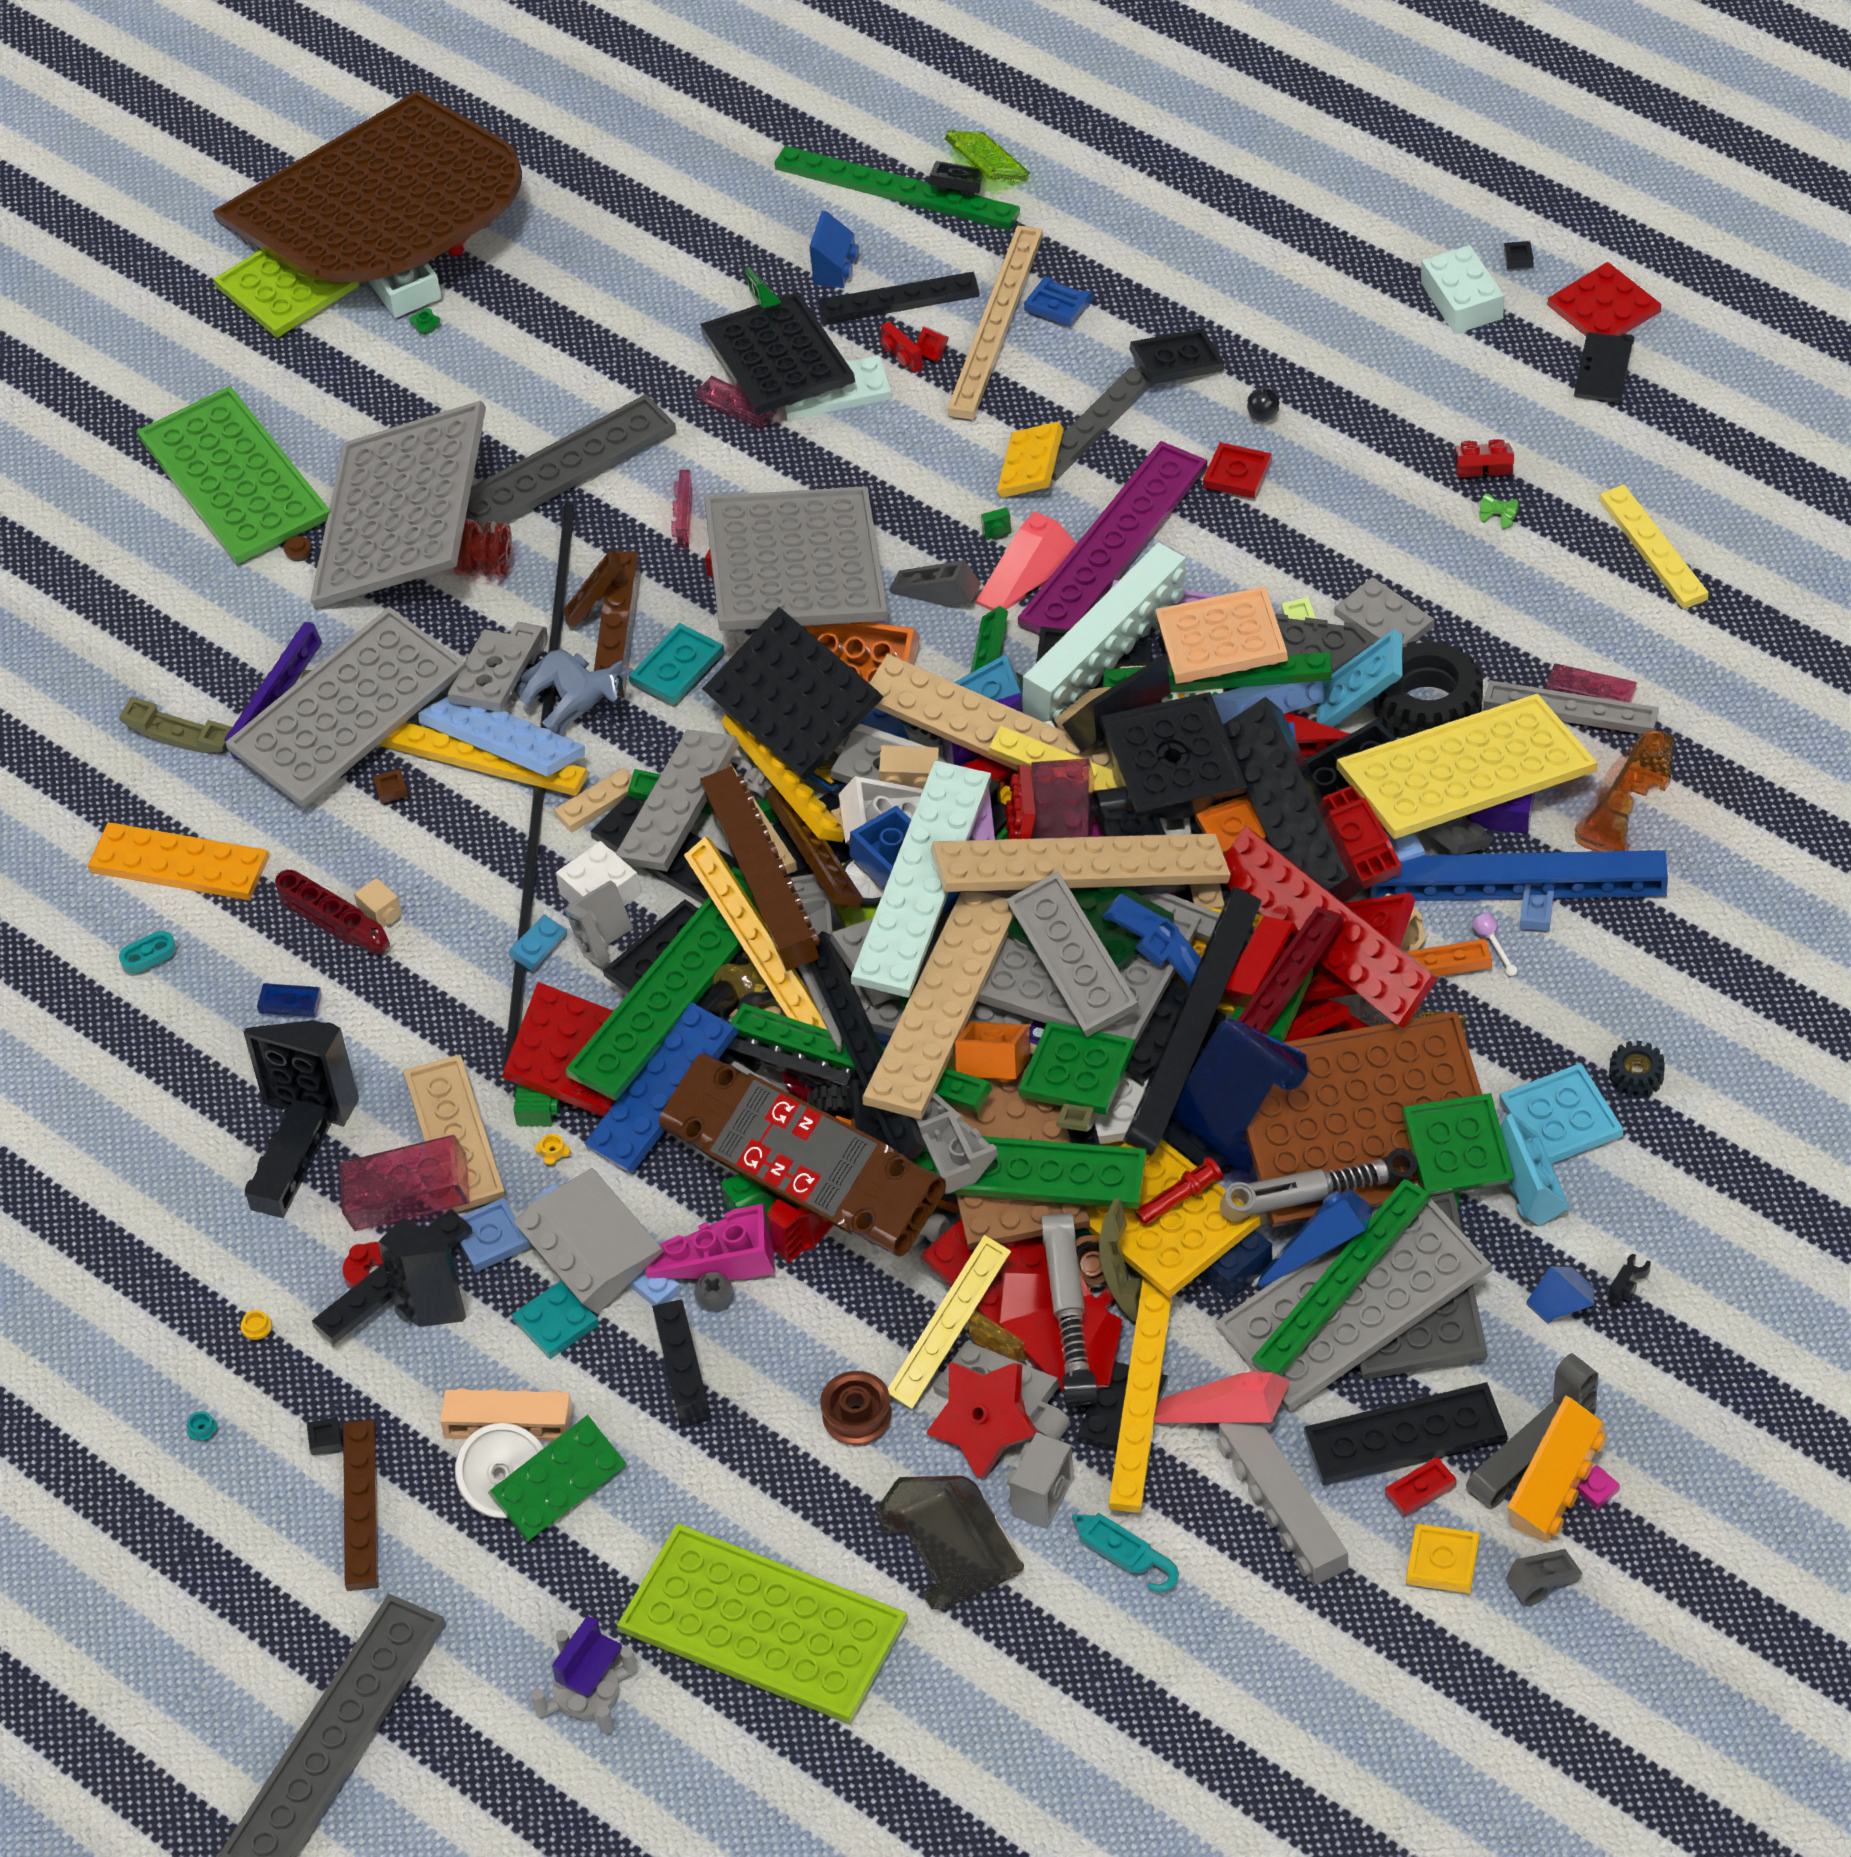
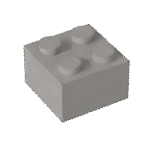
(1040, 1480)

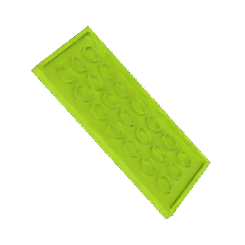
(763, 1622)

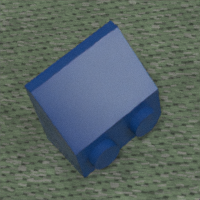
(832, 252)

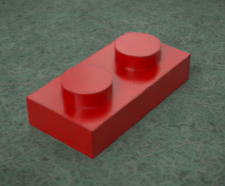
(901, 346)
(1420, 1486)

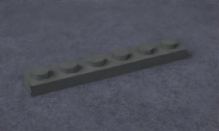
(1099, 419)

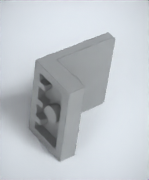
(598, 921)

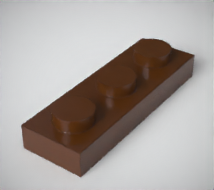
(593, 588)

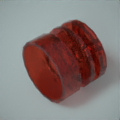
(485, 549)

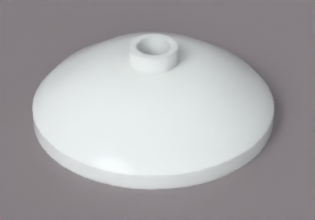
(490, 1449)

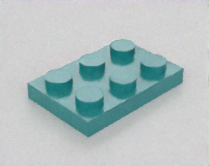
(676, 664)

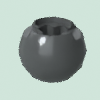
(706, 1289)

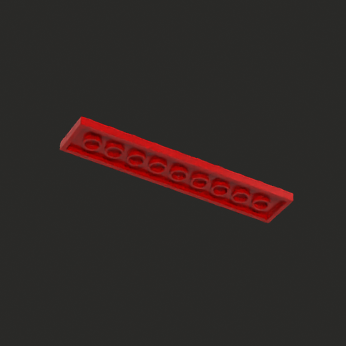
(1358, 950)

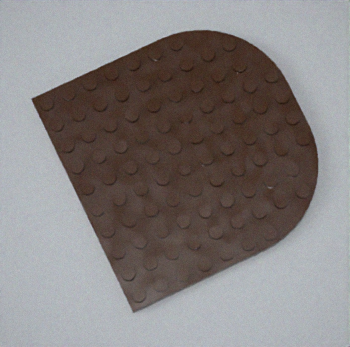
(381, 195)

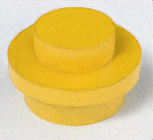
(255, 1325)

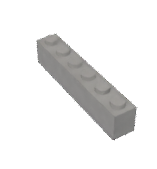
(1284, 1500)

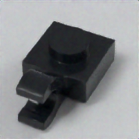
(1623, 1285)

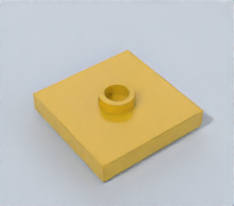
(1443, 1558)

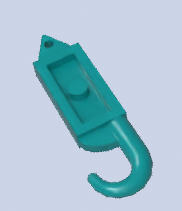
(1124, 1548)

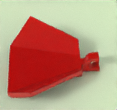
(1030, 1316)

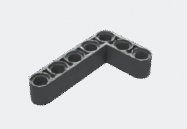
(1507, 1466)

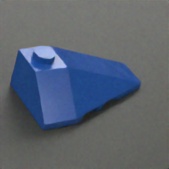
(1333, 1223)

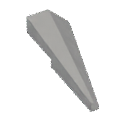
(953, 1146)

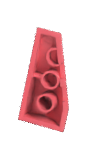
(1027, 562)

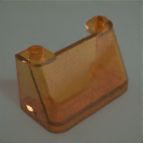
(1637, 770)

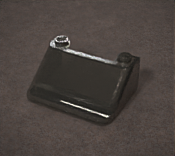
(952, 1534)

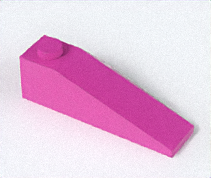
(733, 1246)

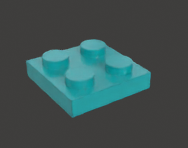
(555, 1320)

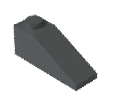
(939, 583)

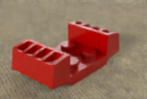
(1363, 837)
(794, 1230)

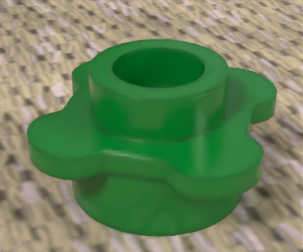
(425, 321)

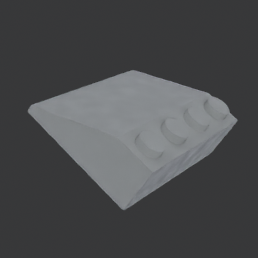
(589, 1238)

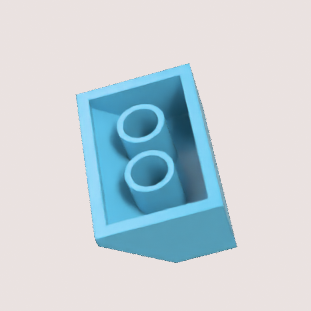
(1534, 1176)

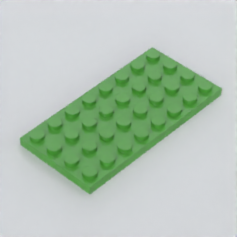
(234, 474)

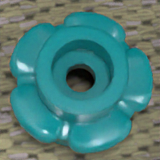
(198, 1420)

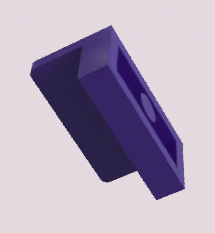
(585, 1658)

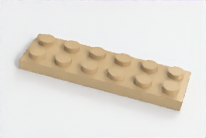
(448, 1107)

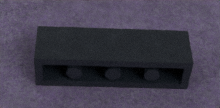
(287, 1158)
(681, 1363)

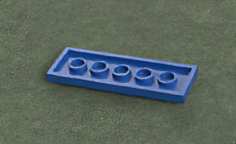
(633, 1120)

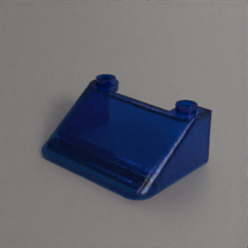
(1232, 1084)

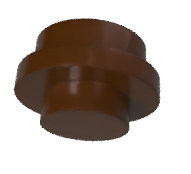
(297, 548)

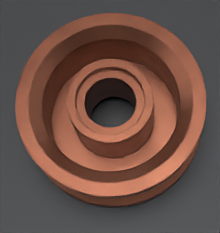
(859, 1424)

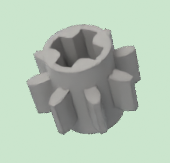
(757, 783)

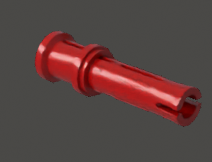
(1190, 1185)

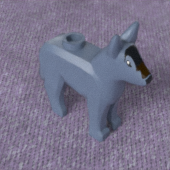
(574, 683)

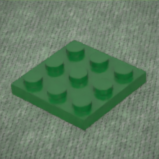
(1076, 1067)
(1457, 1144)

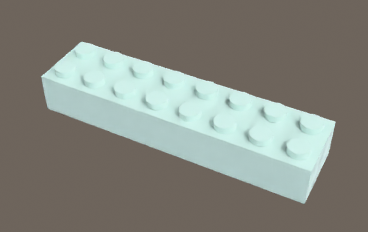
(1104, 634)

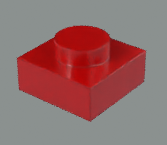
(932, 343)

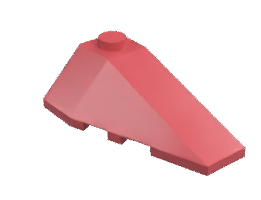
(1235, 1399)

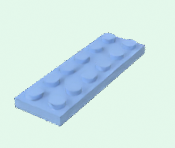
(504, 736)

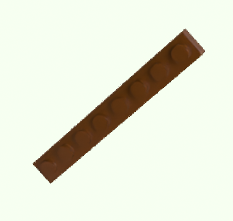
(816, 854)

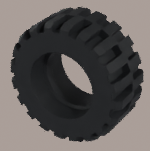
(1430, 666)

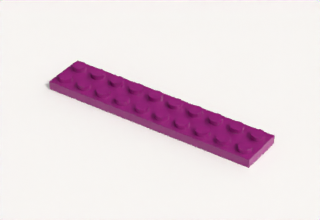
(1114, 538)

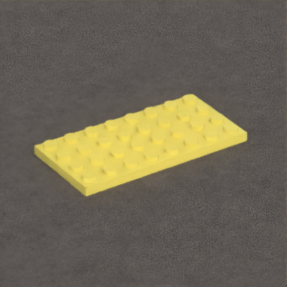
(1466, 765)

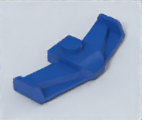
(1159, 936)

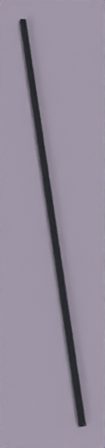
(538, 792)

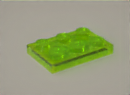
(987, 156)

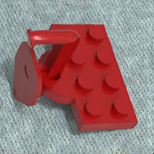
(1021, 808)

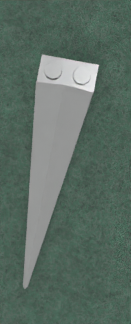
(817, 905)

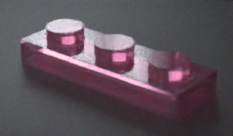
(731, 401)
(682, 509)
(1590, 683)

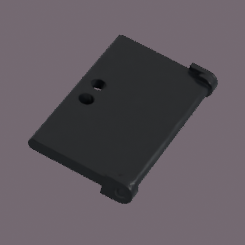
(1607, 371)

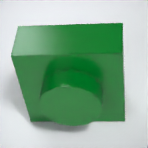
(996, 523)

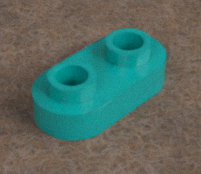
(147, 952)

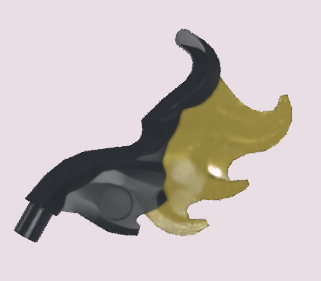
(746, 982)

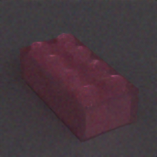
(1063, 798)
(404, 1182)

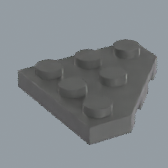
(1318, 636)

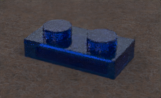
(289, 1000)

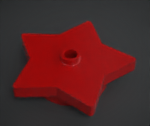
(984, 1414)

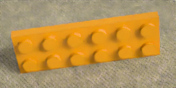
(178, 861)

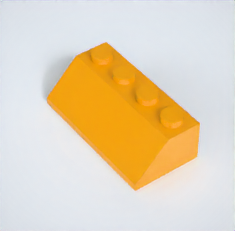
(1556, 1471)

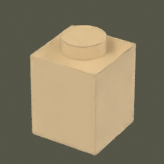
(378, 902)

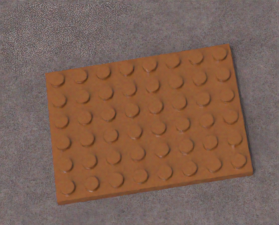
(1354, 1102)

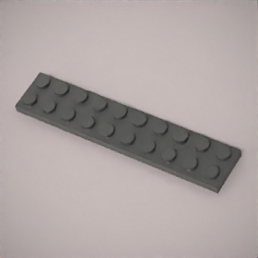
(569, 461)
(336, 1732)

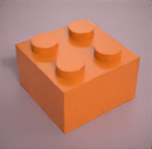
(993, 1050)

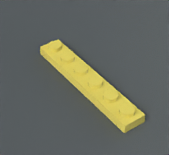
(1653, 547)
(1023, 750)
(948, 1322)

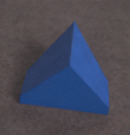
(1560, 1293)

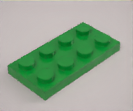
(557, 1478)

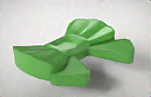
(1507, 510)

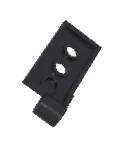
(1112, 817)

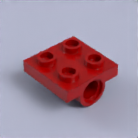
(1495, 455)

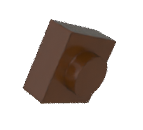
(390, 786)

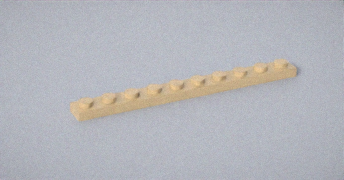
(995, 322)

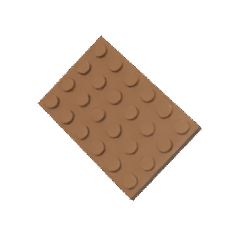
(1014, 1117)

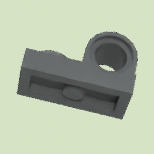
(1537, 1574)

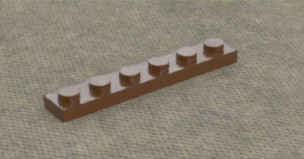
(360, 1505)

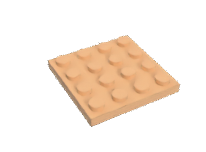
(1221, 635)

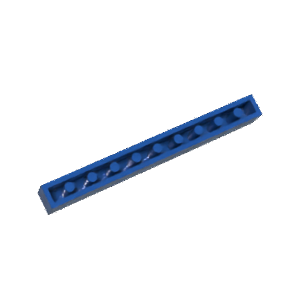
(1505, 875)

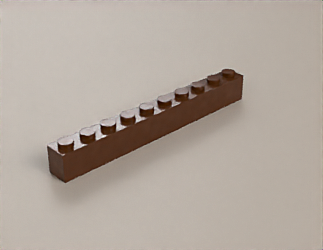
(760, 869)

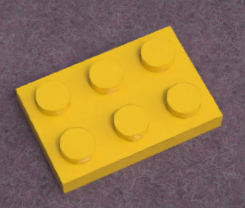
(1030, 459)

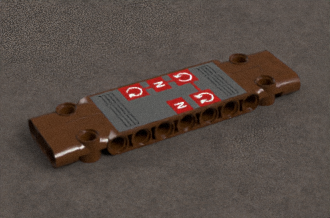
(803, 1154)

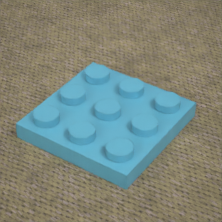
(1564, 1112)

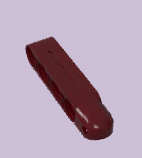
(330, 912)

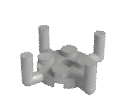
(591, 1708)

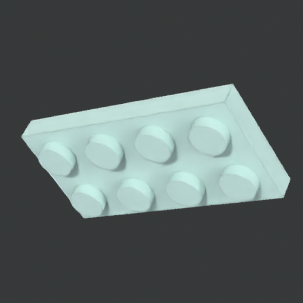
(868, 388)

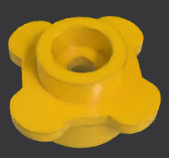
(550, 1142)

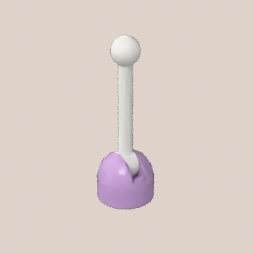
(1486, 927)

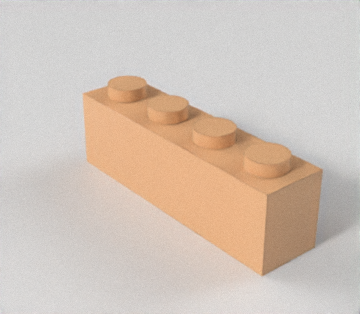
(540, 1413)

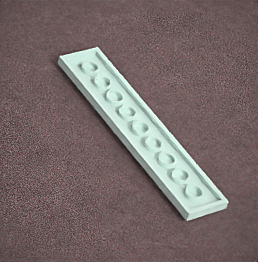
(914, 890)

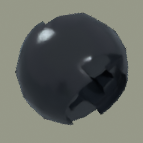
(1263, 404)

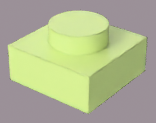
(1298, 609)

